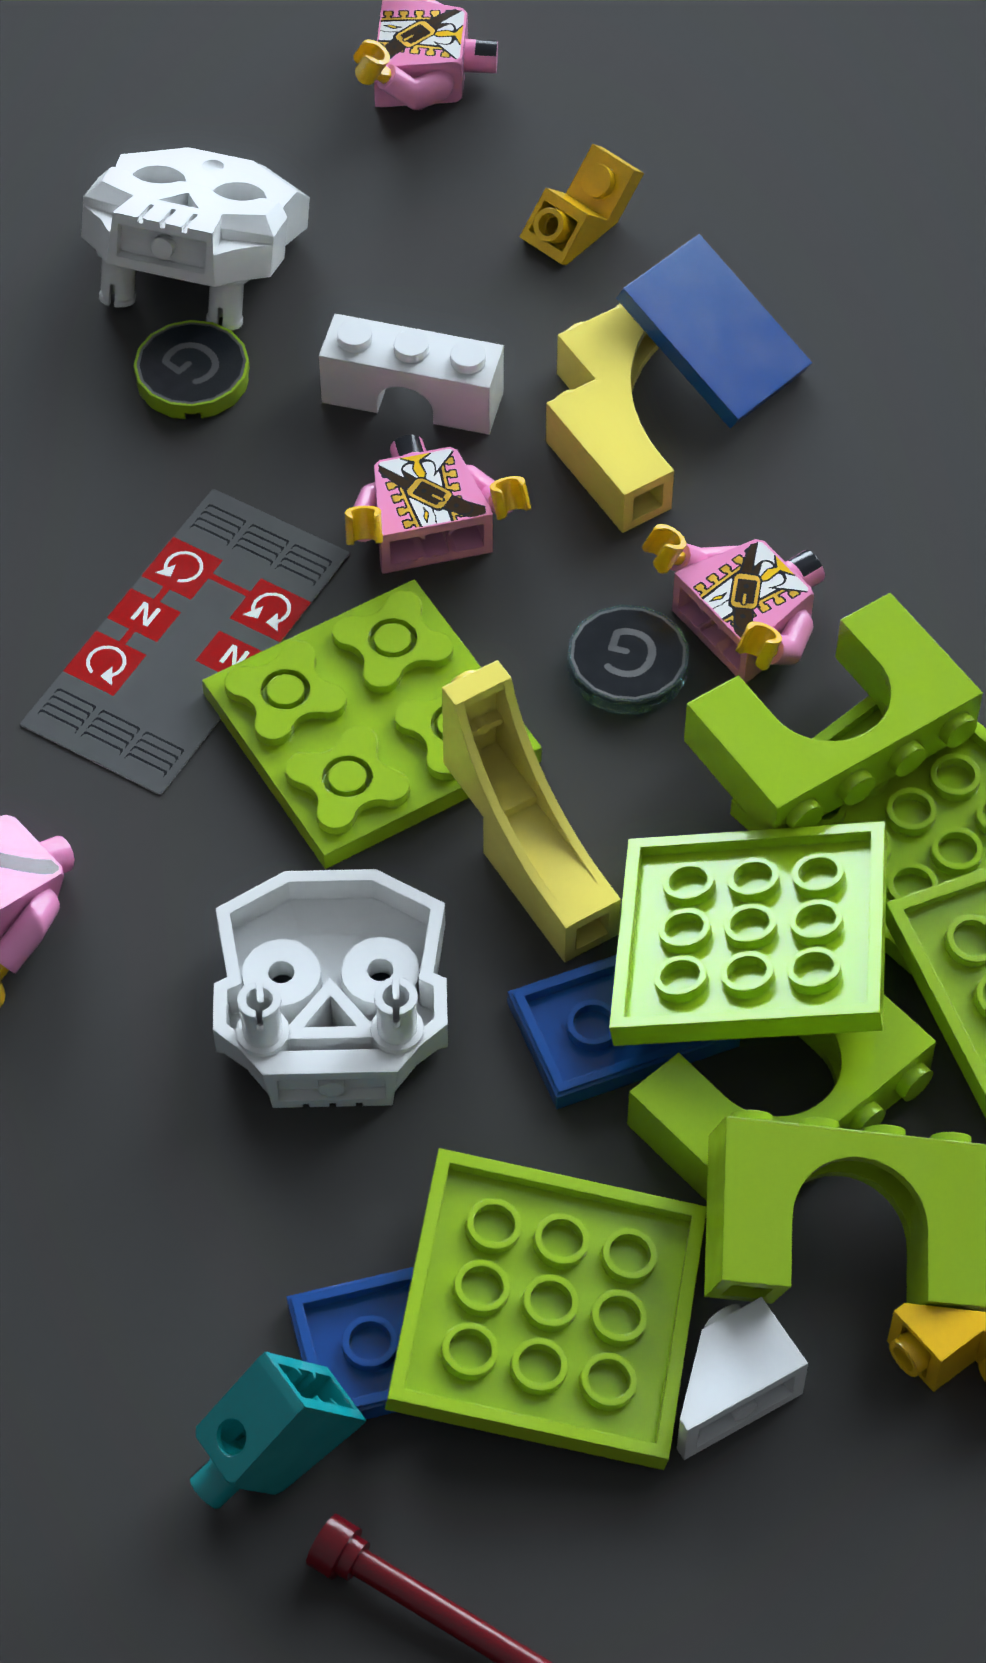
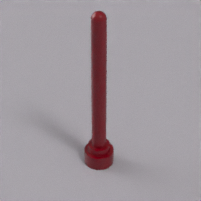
(344, 1553)

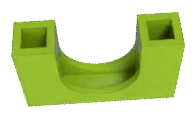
(798, 779)
(870, 1072)
(929, 1182)

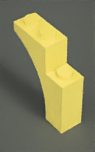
(596, 421)
(522, 821)

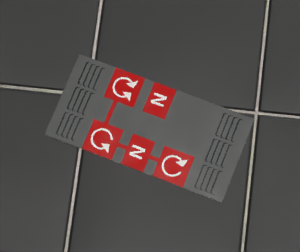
(207, 601)

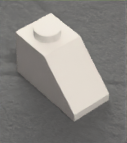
(738, 1375)

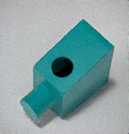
(272, 1428)

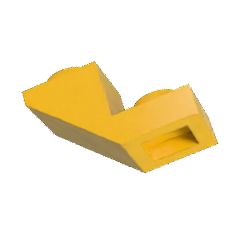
(594, 202)
(937, 1341)

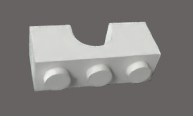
(452, 372)

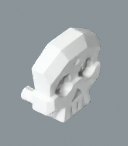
(191, 221)
(331, 1026)

